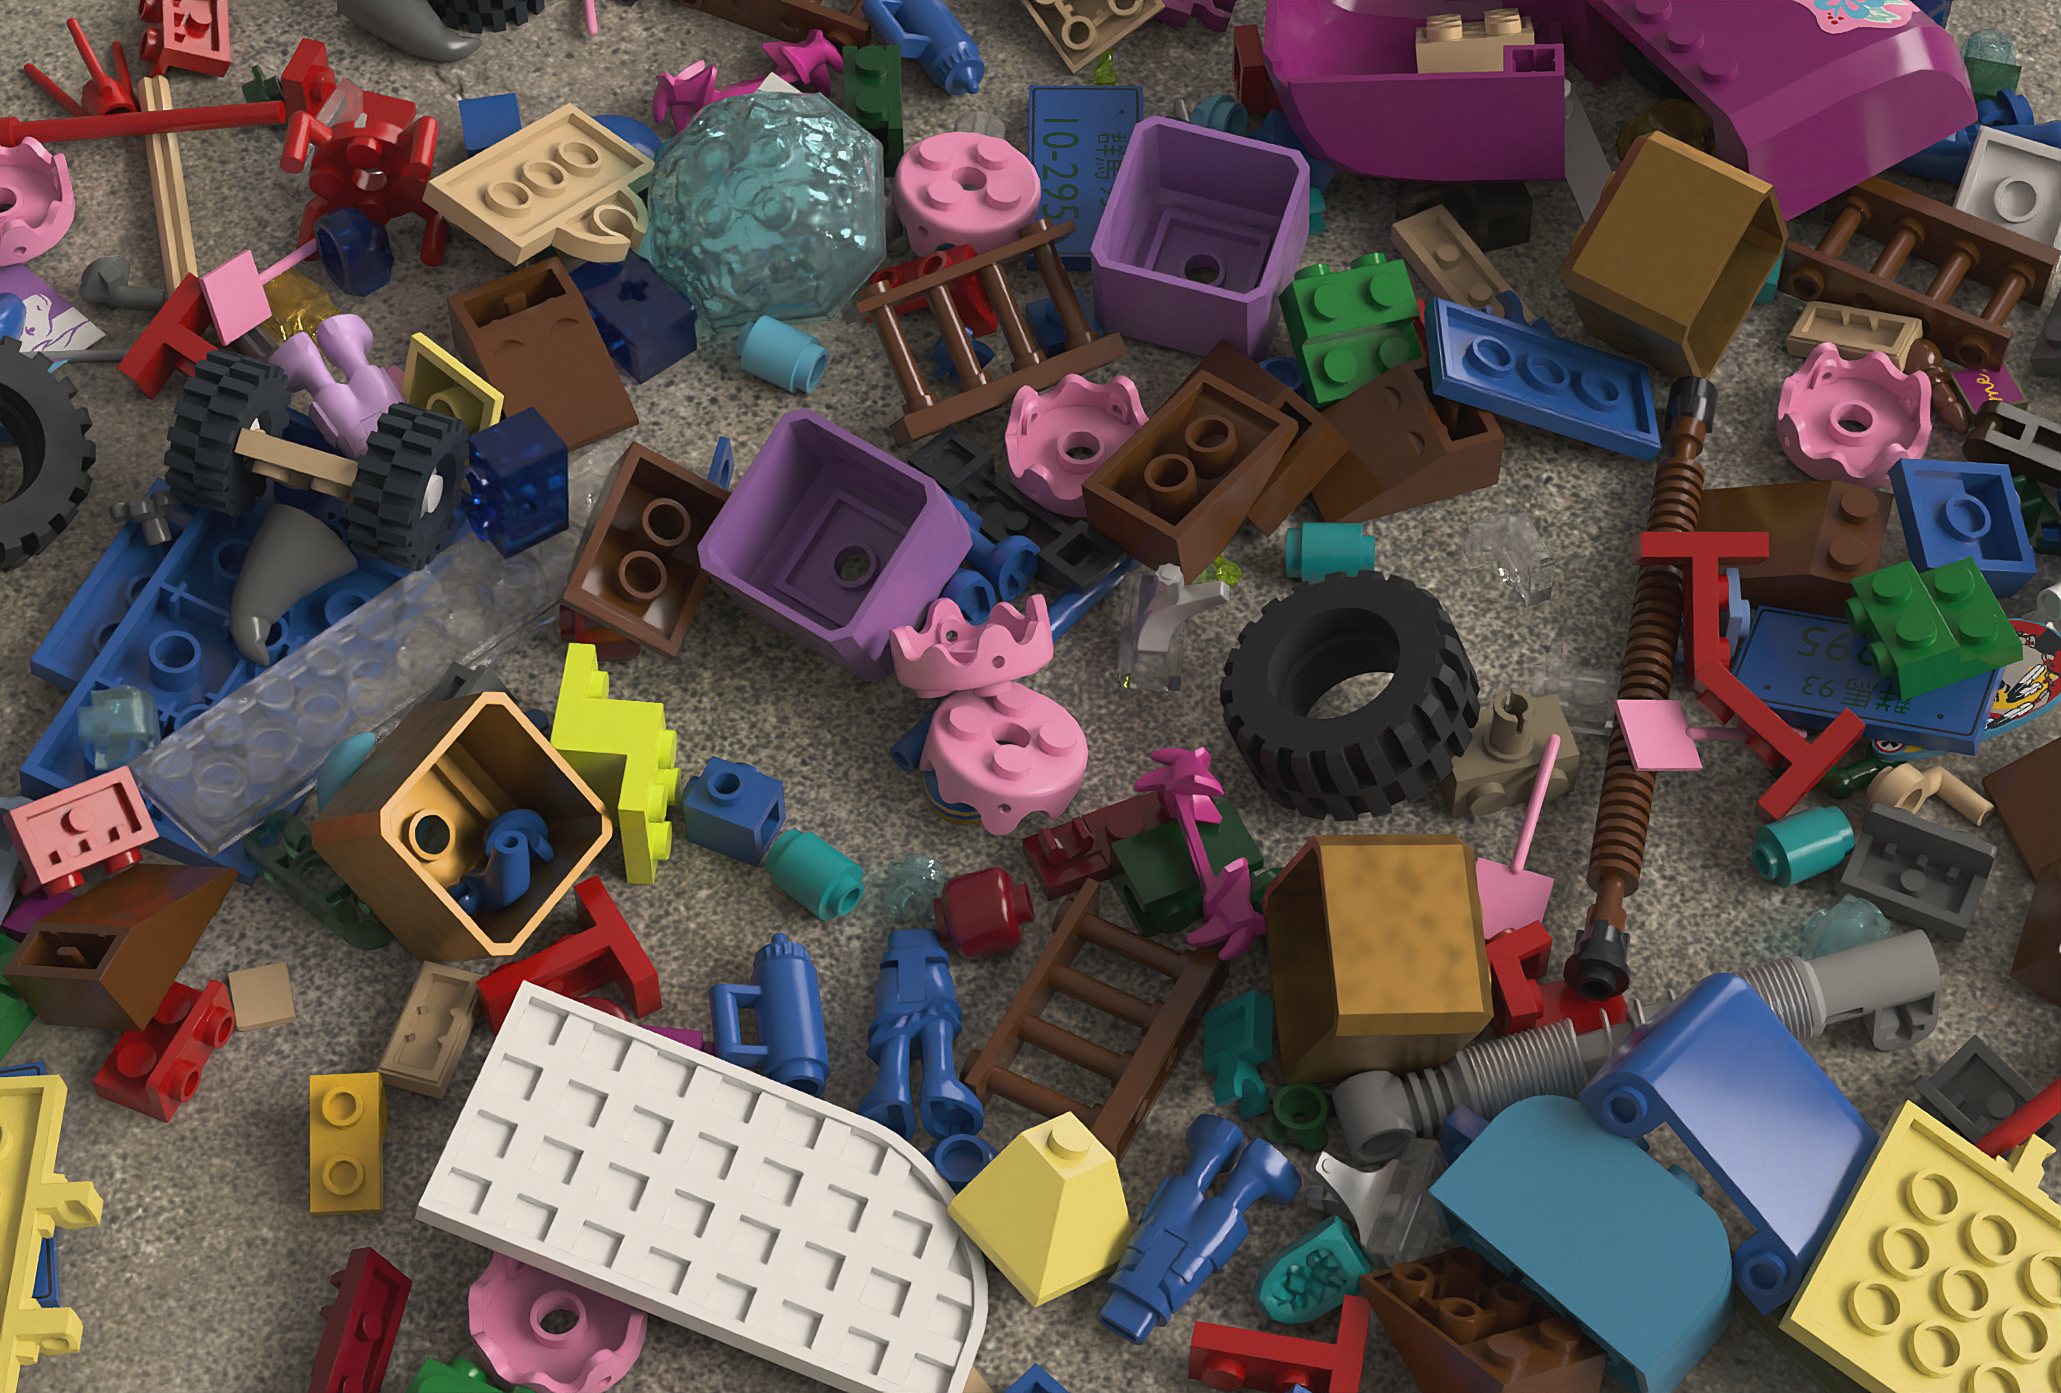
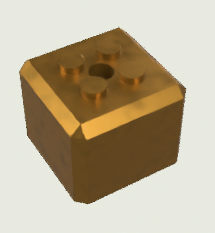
(1674, 255)
(460, 770)
(1376, 955)

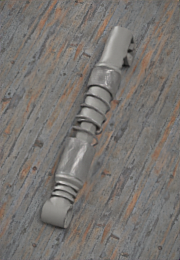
(1884, 981)

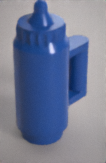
(932, 37)
(786, 1018)

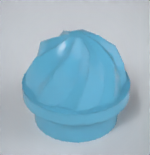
(1221, 114)

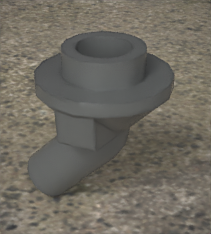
(107, 283)

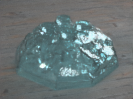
(768, 210)

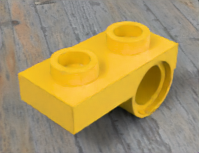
(347, 1143)

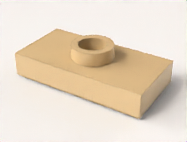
(1853, 332)
(431, 1030)

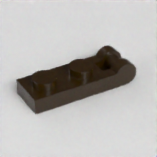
(2016, 439)

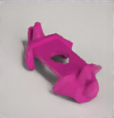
(695, 85)
(1226, 897)

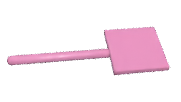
(237, 292)
(1661, 737)
(1509, 893)

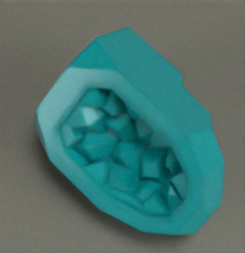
(1311, 1274)

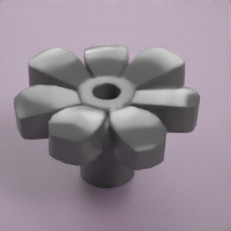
(150, 513)

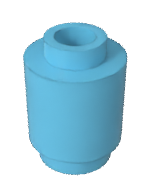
(781, 354)

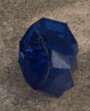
(354, 251)

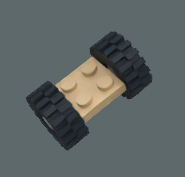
(232, 441)

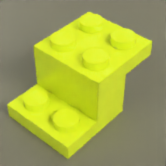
(621, 757)

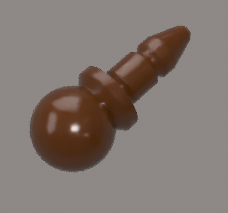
(1927, 357)

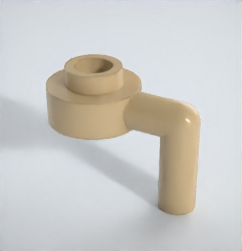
(1909, 788)

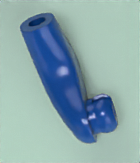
(501, 881)

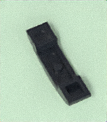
(1068, 556)

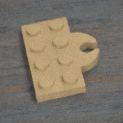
(547, 186)

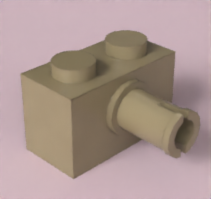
(1507, 754)

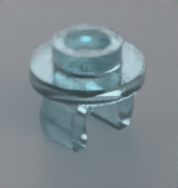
(1989, 45)
(914, 876)

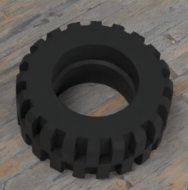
(52, 452)
(1375, 752)

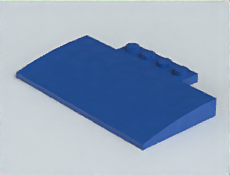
(163, 626)

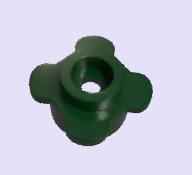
(264, 89)
(1304, 1101)

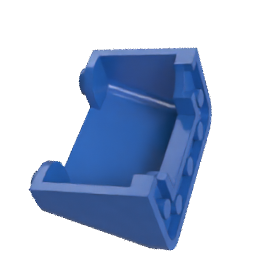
(1750, 1114)

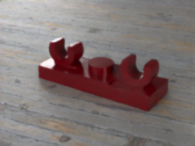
(1081, 848)
(360, 1325)

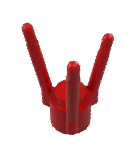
(101, 93)

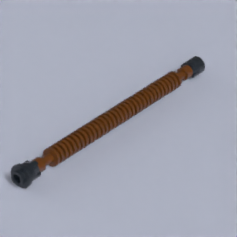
(1600, 951)

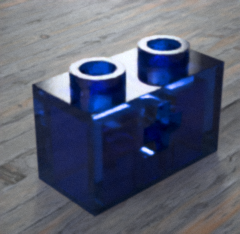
(637, 315)
(518, 483)

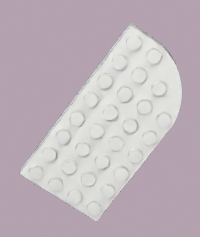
(712, 1201)

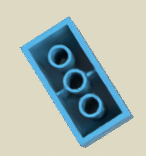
(1595, 1236)

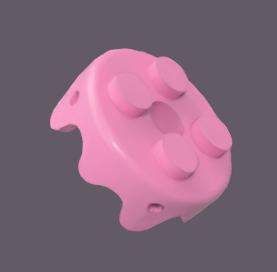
(41, 200)
(939, 210)
(1862, 390)
(1063, 419)
(974, 656)
(1008, 779)
(514, 1349)

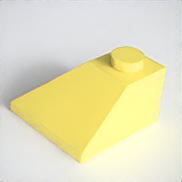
(448, 387)
(1048, 1210)

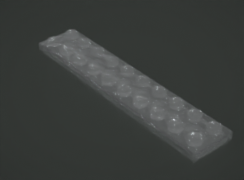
(361, 675)

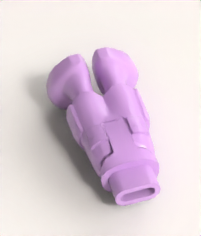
(339, 410)

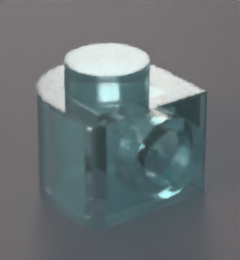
(119, 725)
(1845, 926)

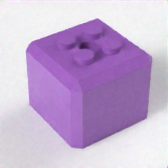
(1190, 203)
(809, 508)

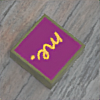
(1985, 384)

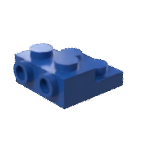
(1964, 512)

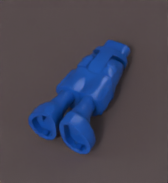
(1189, 1235)

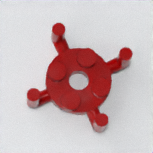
(339, 182)

